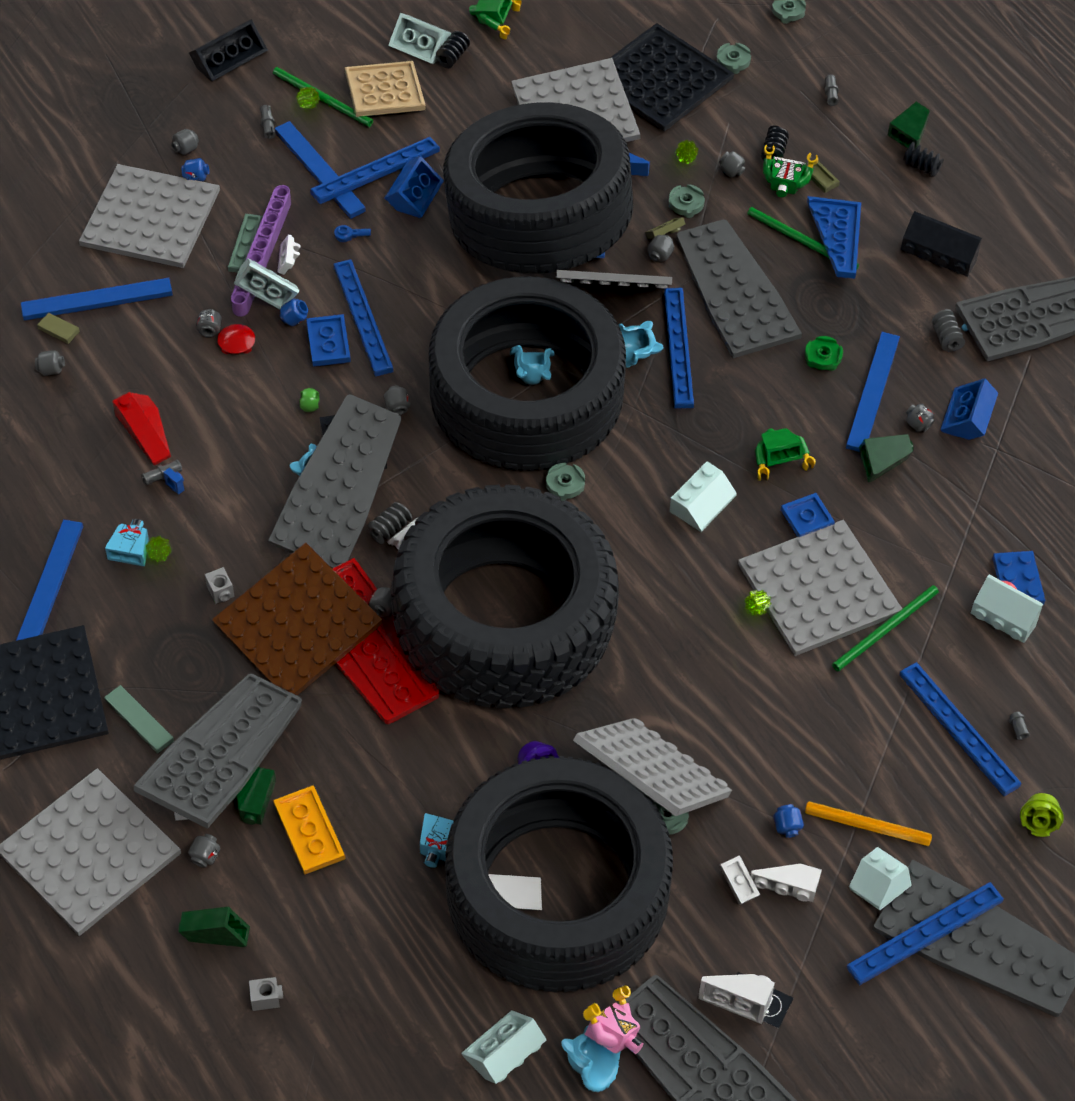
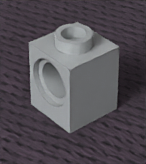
(219, 585)
(260, 986)

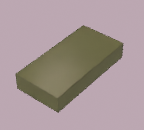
(823, 178)
(58, 328)

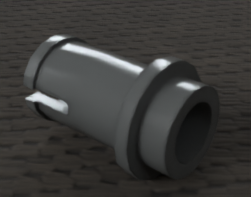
(1019, 725)

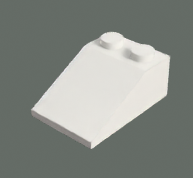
(741, 994)

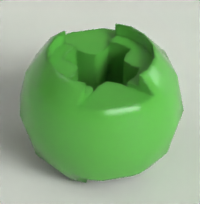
(309, 400)

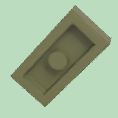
(670, 226)

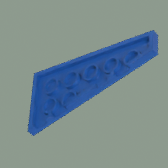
(839, 230)

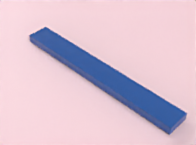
(317, 166)
(373, 170)
(96, 298)
(363, 318)
(678, 348)
(873, 390)
(51, 579)
(960, 729)
(924, 933)

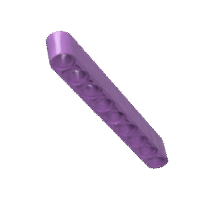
(263, 243)

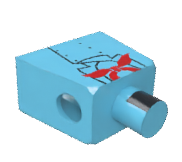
(128, 544)
(434, 838)

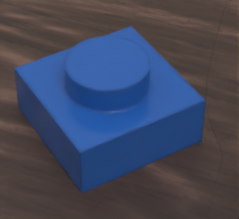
(174, 480)

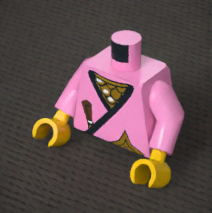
(614, 1026)

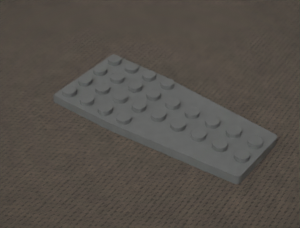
(736, 290)
(1020, 317)
(338, 483)
(220, 751)
(988, 949)
(692, 1054)

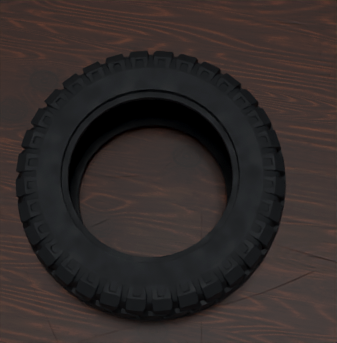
(496, 662)

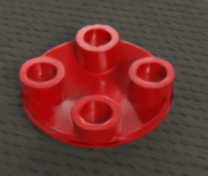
(236, 339)

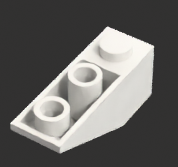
(791, 880)

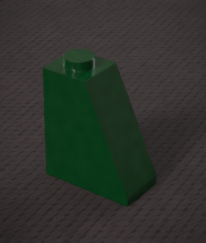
(909, 125)
(884, 454)
(256, 795)
(214, 926)

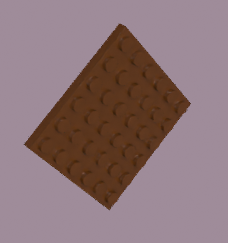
(298, 621)

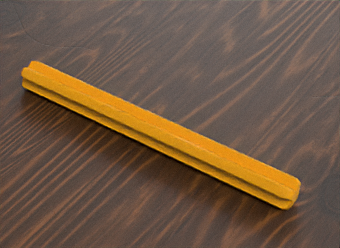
(868, 823)

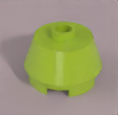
(1041, 814)

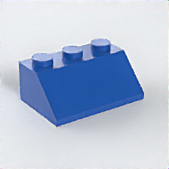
(414, 188)
(970, 410)

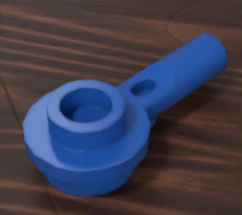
(345, 233)

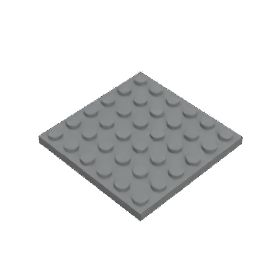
(587, 86)
(150, 215)
(606, 278)
(820, 587)
(653, 766)
(88, 851)

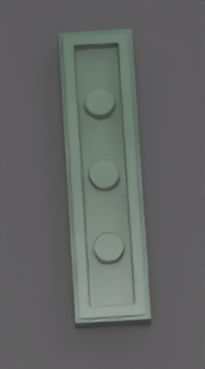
(244, 241)
(138, 719)

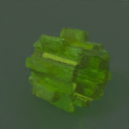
(307, 97)
(686, 151)
(158, 548)
(757, 602)

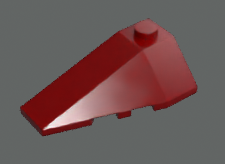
(144, 424)

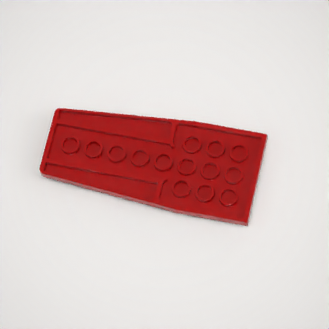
(378, 663)

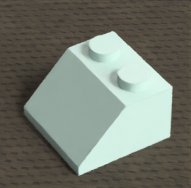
(880, 878)

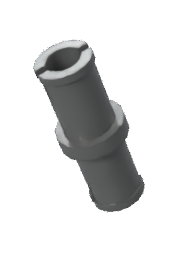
(831, 90)
(267, 122)
(158, 473)

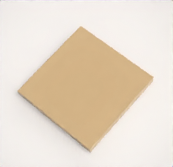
(384, 88)

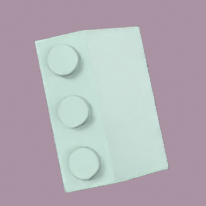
(418, 38)
(265, 284)
(702, 497)
(1006, 608)
(504, 1046)

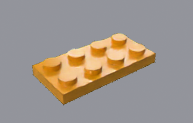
(309, 829)

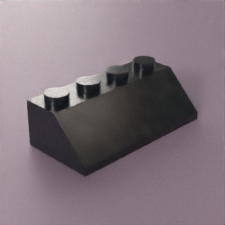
(228, 50)
(941, 244)

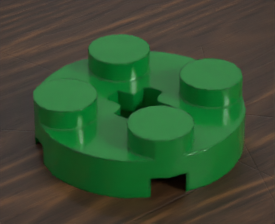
(820, 361)

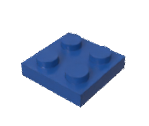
(807, 515)

